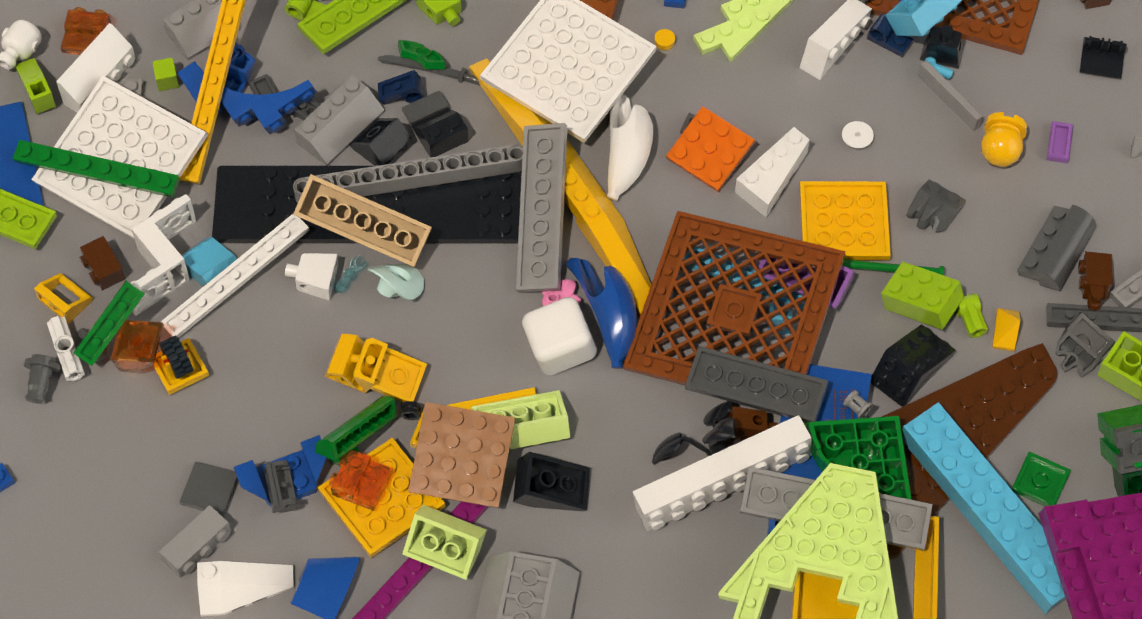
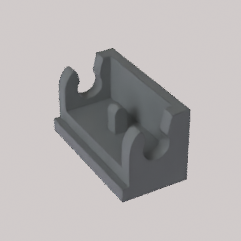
(280, 486)

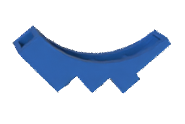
(243, 107)

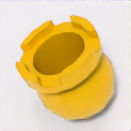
(1003, 139)

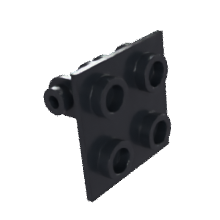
(1102, 57)

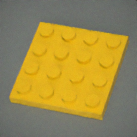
(846, 217)
(395, 508)

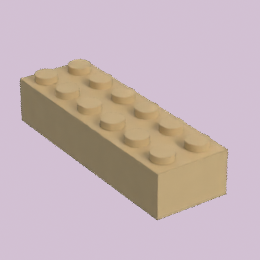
(362, 220)

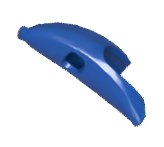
(612, 306)

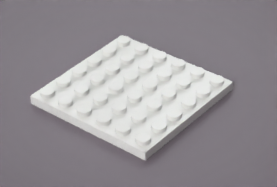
(568, 64)
(126, 130)

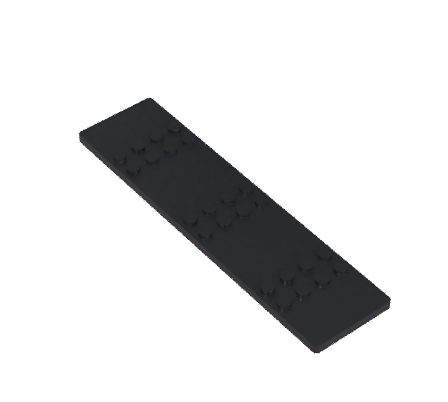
(472, 211)

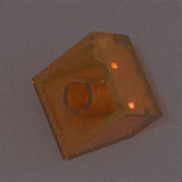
(136, 345)

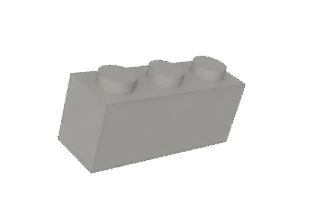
(195, 542)

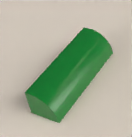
(357, 428)

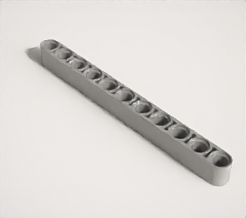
(420, 168)

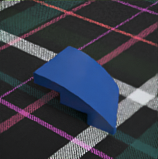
(239, 69)
(324, 585)

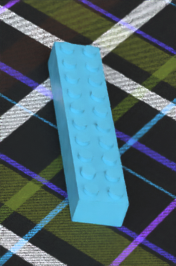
(986, 503)

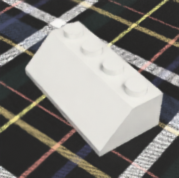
(105, 56)

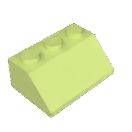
(444, 541)

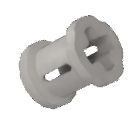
(854, 398)

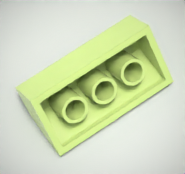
(538, 418)

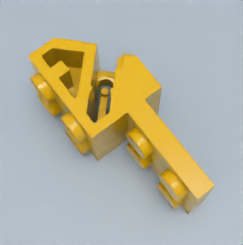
(375, 368)

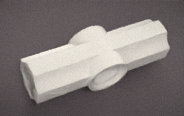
(62, 338)

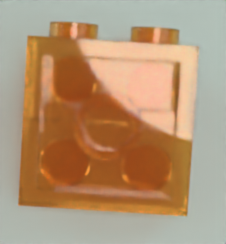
(82, 29)
(360, 480)

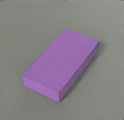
(1059, 142)

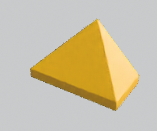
(1006, 329)

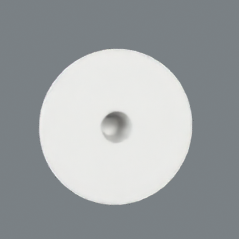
(857, 134)

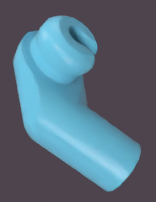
(944, 71)

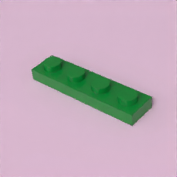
(109, 323)

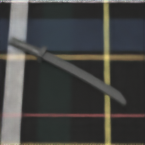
(460, 75)

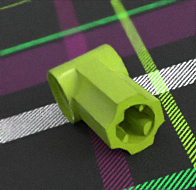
(971, 315)

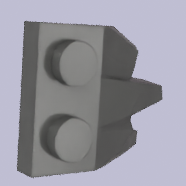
(935, 206)
(1082, 344)

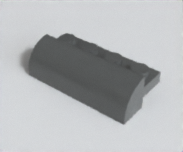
(1057, 246)

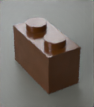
(102, 263)

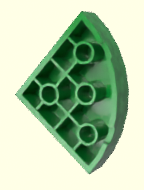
(866, 445)

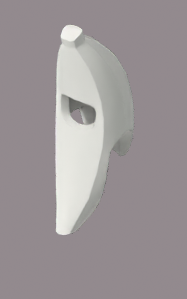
(629, 145)

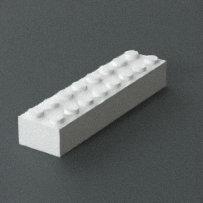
(721, 473)

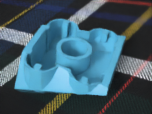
(207, 260)

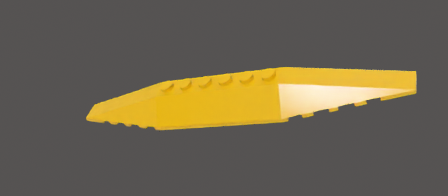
(584, 196)

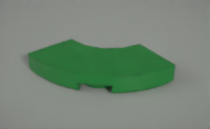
(416, 52)

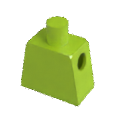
(441, 10)

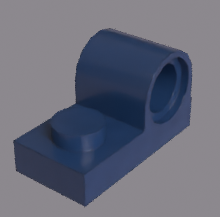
(884, 36)
(405, 86)

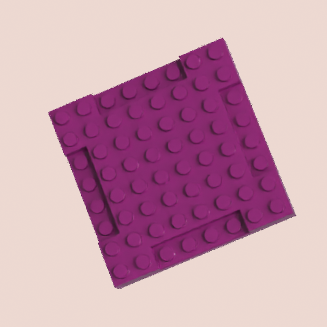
(1098, 555)

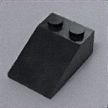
(551, 483)

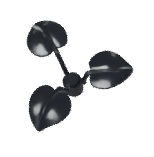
(714, 438)

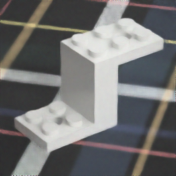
(153, 244)

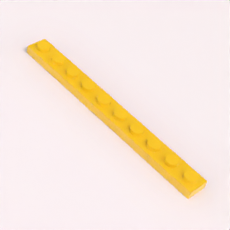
(214, 82)

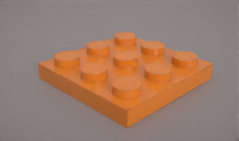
(710, 149)

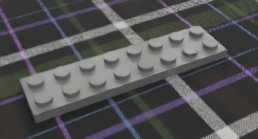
(541, 208)
(774, 494)

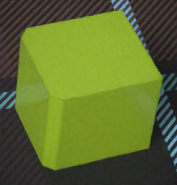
(165, 74)

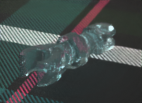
(349, 274)

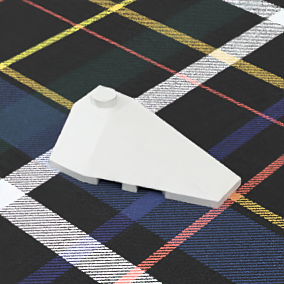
(235, 584)

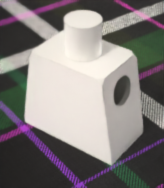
(314, 274)

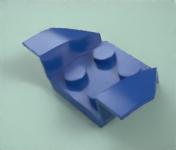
(304, 470)

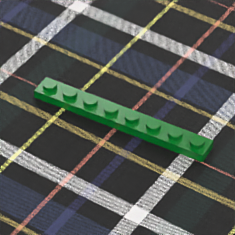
(96, 168)

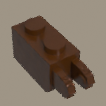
(1095, 278)

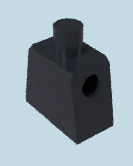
(944, 46)

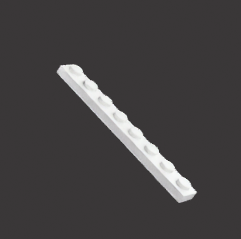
(234, 276)

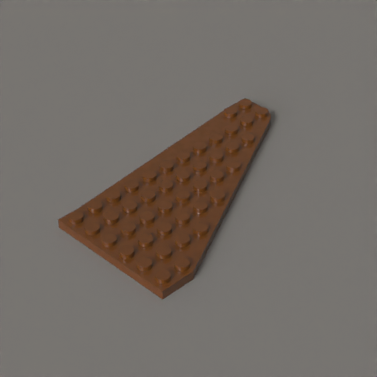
(985, 409)

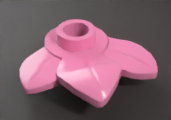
(567, 289)

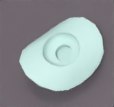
(399, 280)

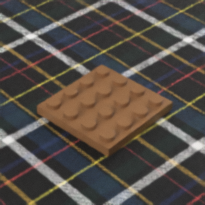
(462, 455)

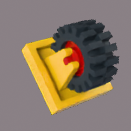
(178, 364)

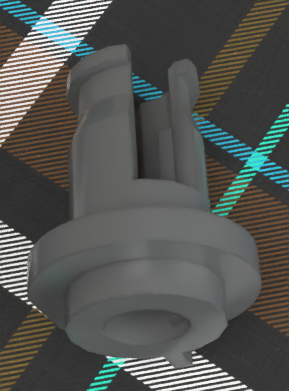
(40, 373)

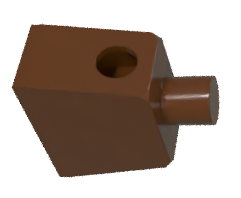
(748, 423)

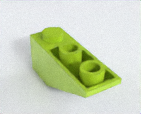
(35, 85)

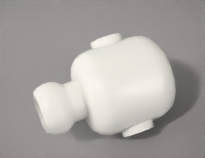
(19, 43)

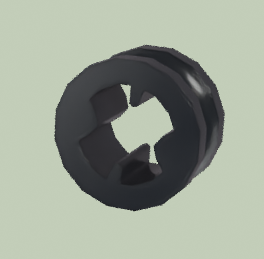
(410, 410)

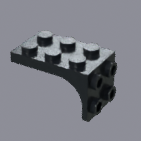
(909, 363)

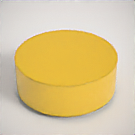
(664, 39)

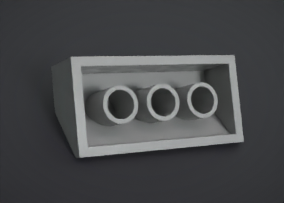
(338, 121)

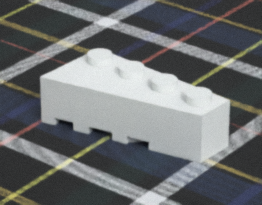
(834, 37)
(772, 172)

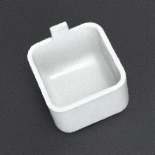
(559, 336)

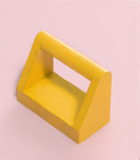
(47, 297)

